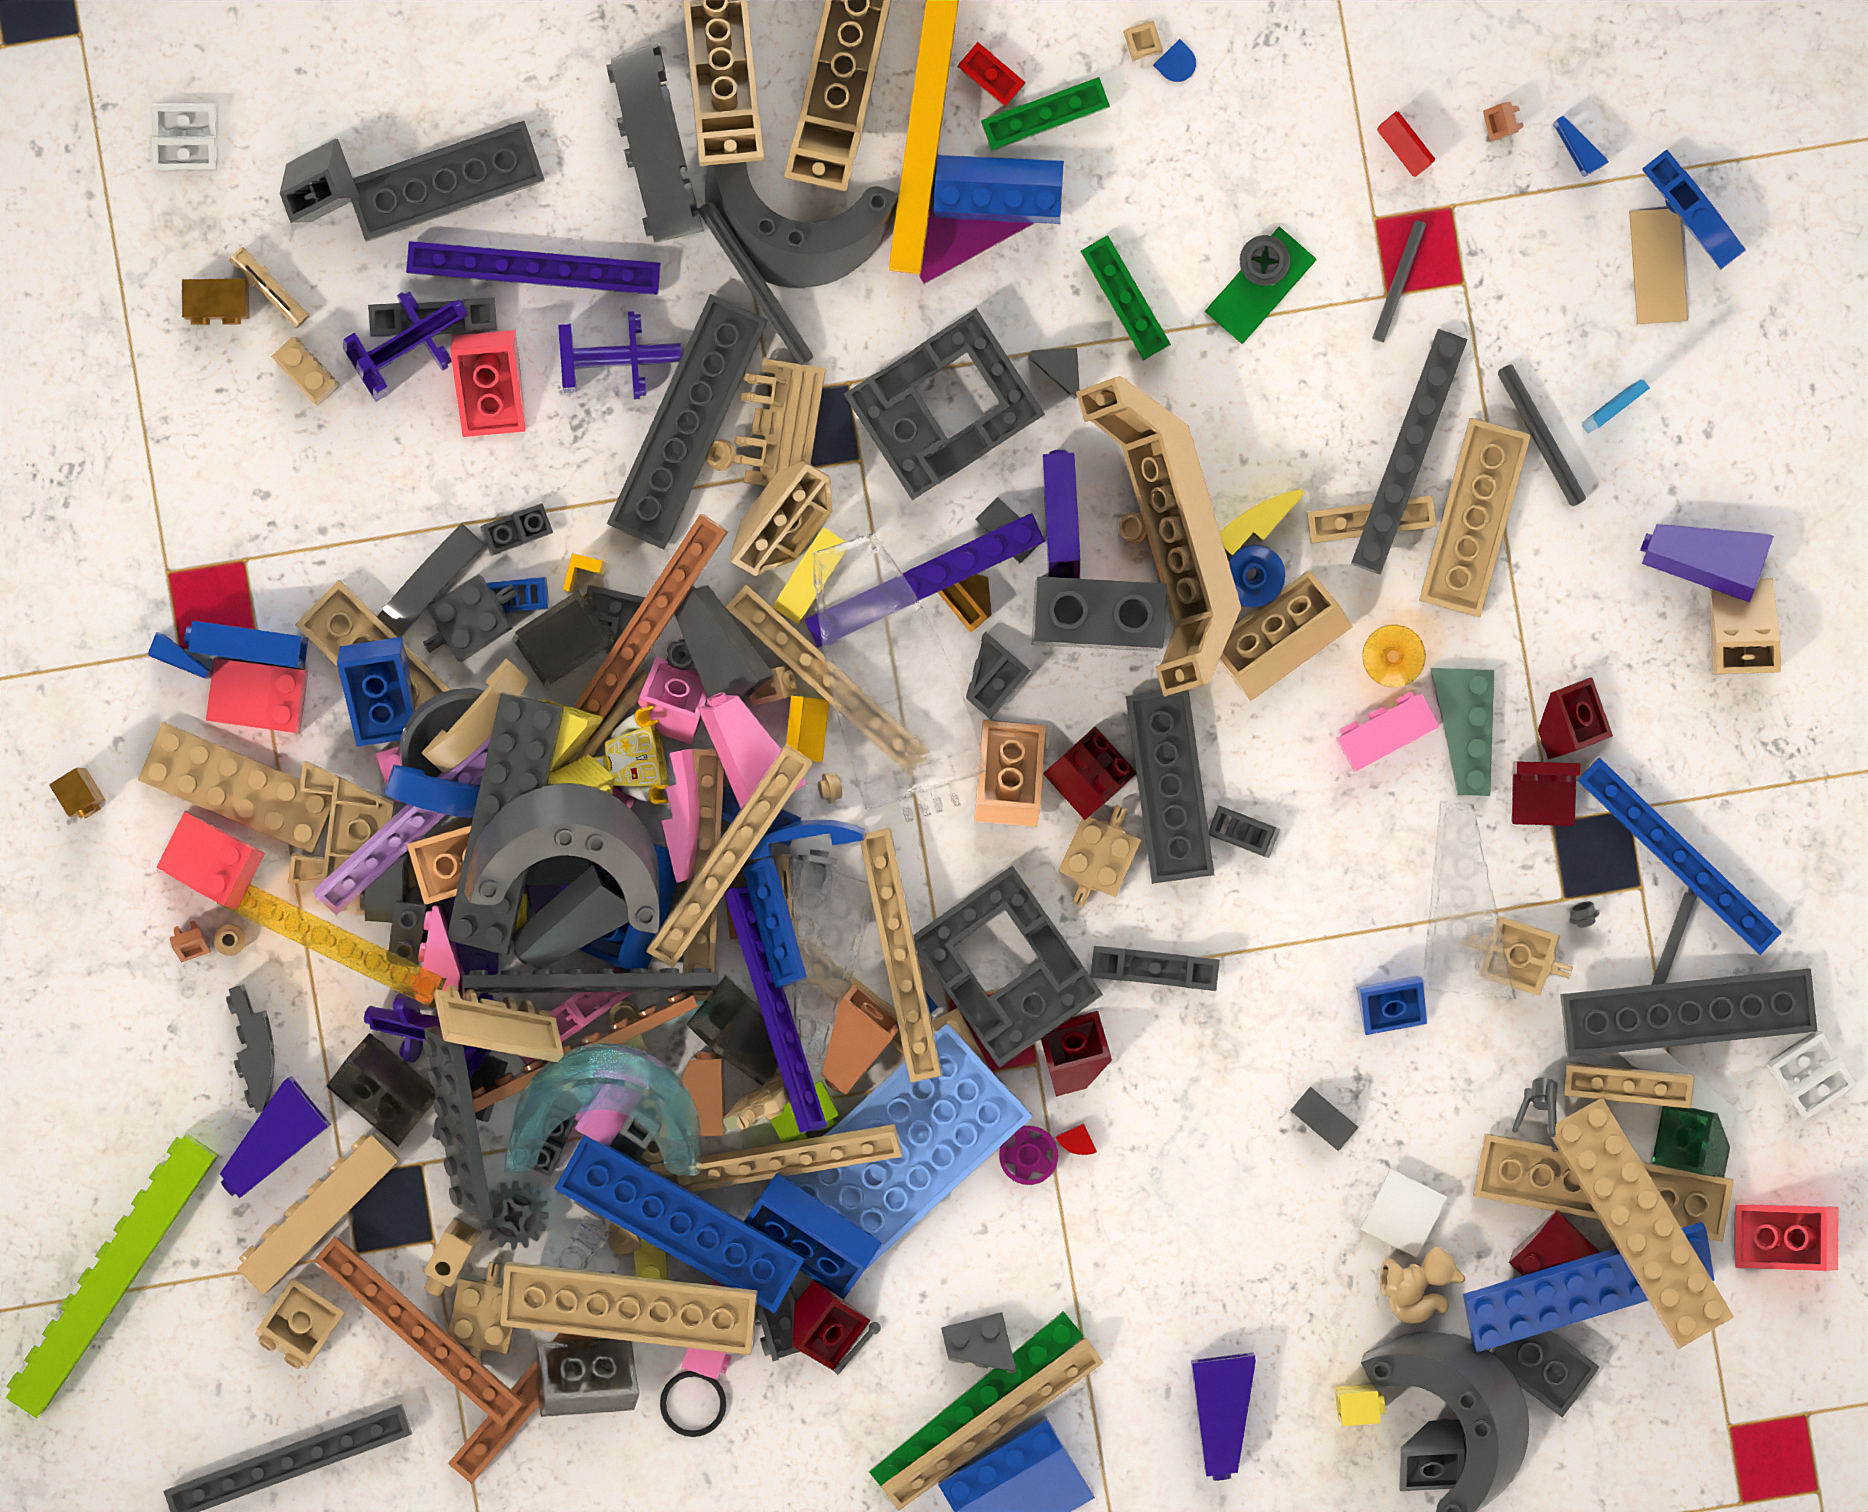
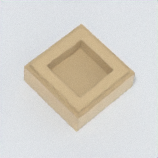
(1143, 41)

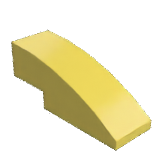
(1258, 520)
(799, 590)

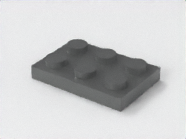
(1548, 1369)

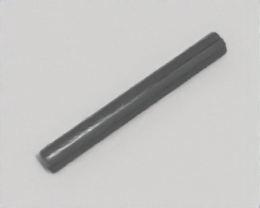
(1541, 435)

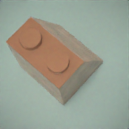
(857, 1039)
(706, 1087)

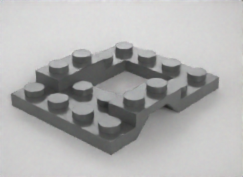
(905, 426)
(1034, 1000)

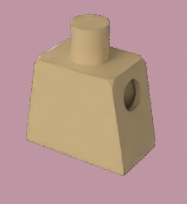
(450, 1256)

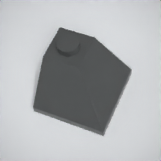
(1433, 1457)

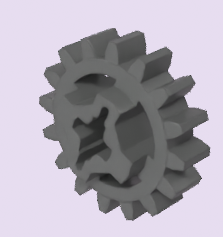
(527, 1210)

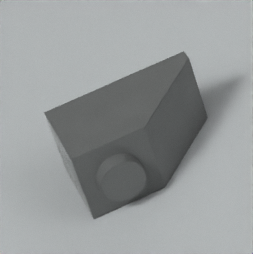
(384, 891)

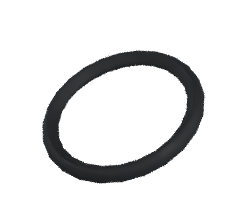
(695, 1433)

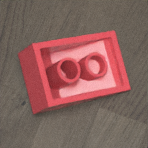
(488, 383)
(257, 695)
(210, 861)
(1786, 1237)

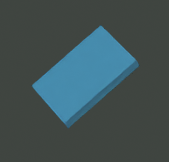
(1615, 405)

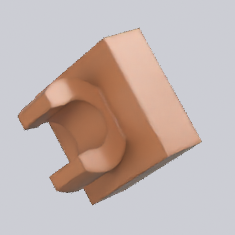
(1501, 121)
(190, 943)

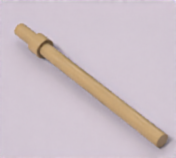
(628, 699)

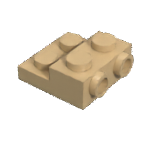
(298, 1324)

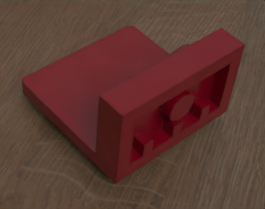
(1544, 793)

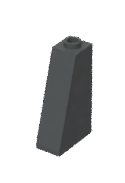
(719, 647)
(572, 919)

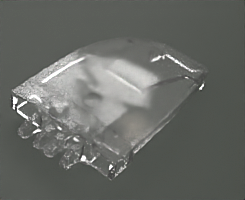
(891, 681)

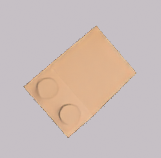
(1014, 773)
(439, 863)

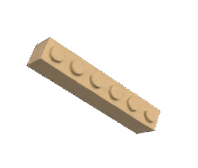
(318, 1213)

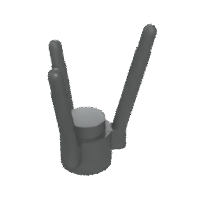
(1544, 1097)

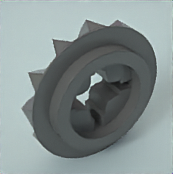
(1276, 251)

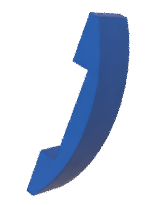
(431, 793)
(840, 834)

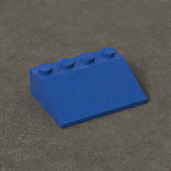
(1019, 1475)

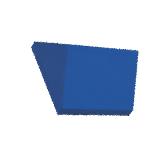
(1392, 1005)

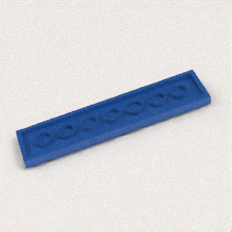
(679, 1222)
(1561, 1295)

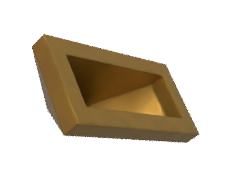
(969, 600)

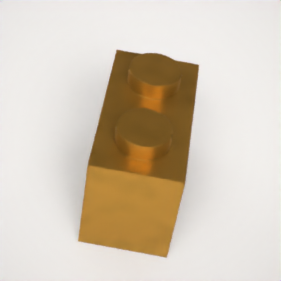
(214, 300)
(78, 793)

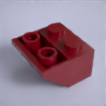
(1089, 773)

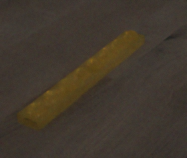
(340, 945)

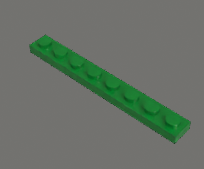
(997, 1383)

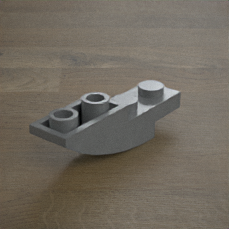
(258, 1060)

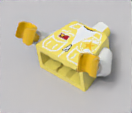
(637, 758)

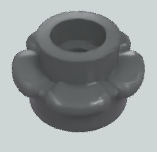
(673, 655)
(1583, 914)

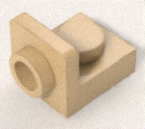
(778, 687)

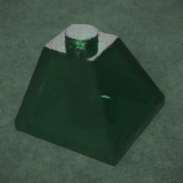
(1691, 1141)

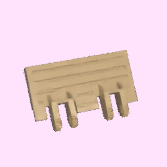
(788, 423)
(498, 1025)

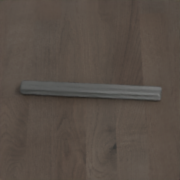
(755, 283)

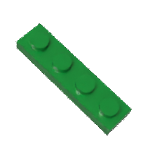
(1045, 114)
(1125, 297)

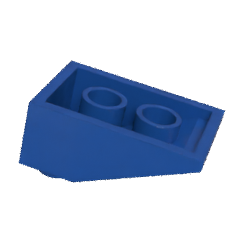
(376, 689)

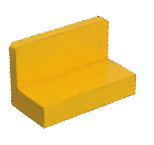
(583, 563)
(808, 726)

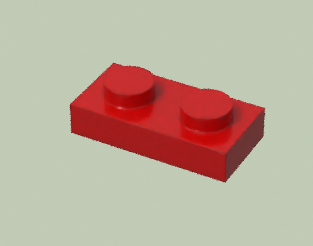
(991, 74)

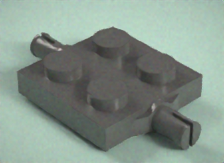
(470, 618)

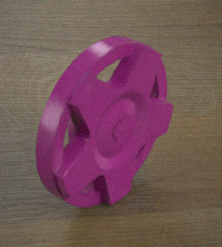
(1029, 1155)

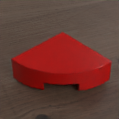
(1077, 1141)

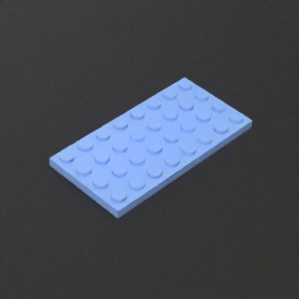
(944, 1132)

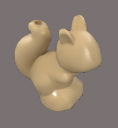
(1408, 1285)

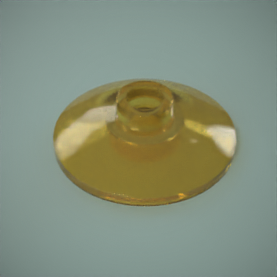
(1410, 652)

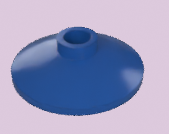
(1268, 578)

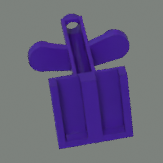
(613, 356)
(371, 362)
(408, 1022)

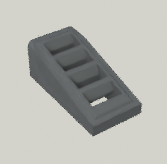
(1269, 840)

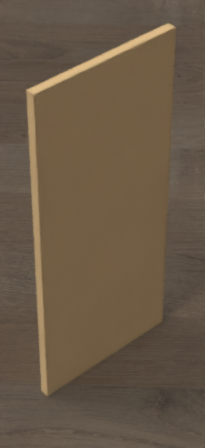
(1658, 266)

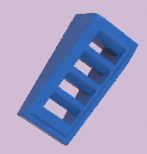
(1582, 151)
(542, 593)
(171, 653)

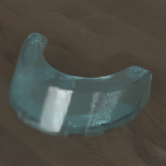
(614, 1080)

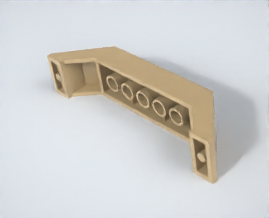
(723, 81)
(838, 92)
(1178, 526)

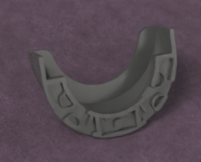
(654, 144)
(795, 251)
(570, 822)
(1481, 1395)

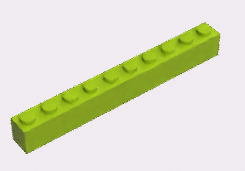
(111, 1276)

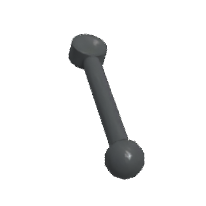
(874, 1328)

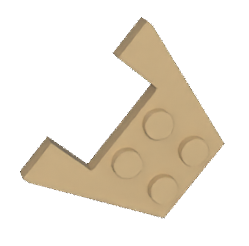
(353, 820)

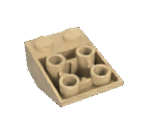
(1745, 633)

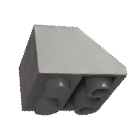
(317, 183)

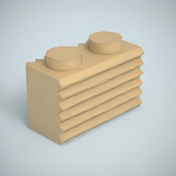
(305, 370)

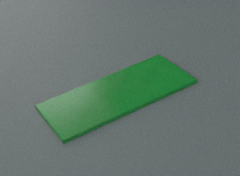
(1245, 304)

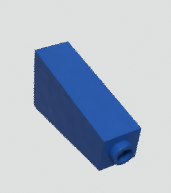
(247, 644)

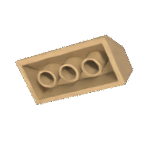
(1282, 635)

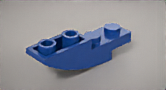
(1694, 209)

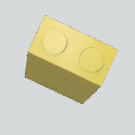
(573, 733)

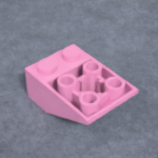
(438, 952)

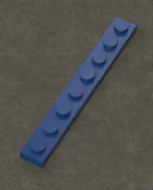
(1679, 856)

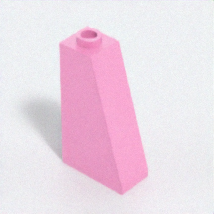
(740, 743)

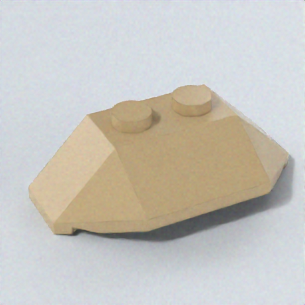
(783, 519)

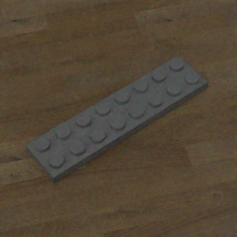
(687, 421)
(515, 764)
(1688, 1012)

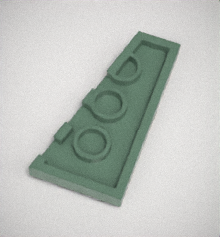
(1467, 721)

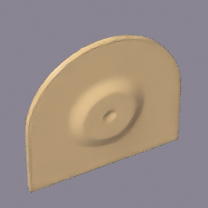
(622, 1240)

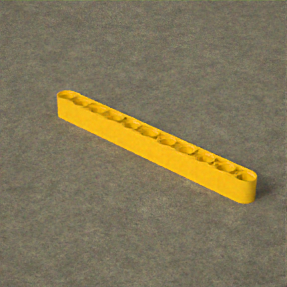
(923, 136)

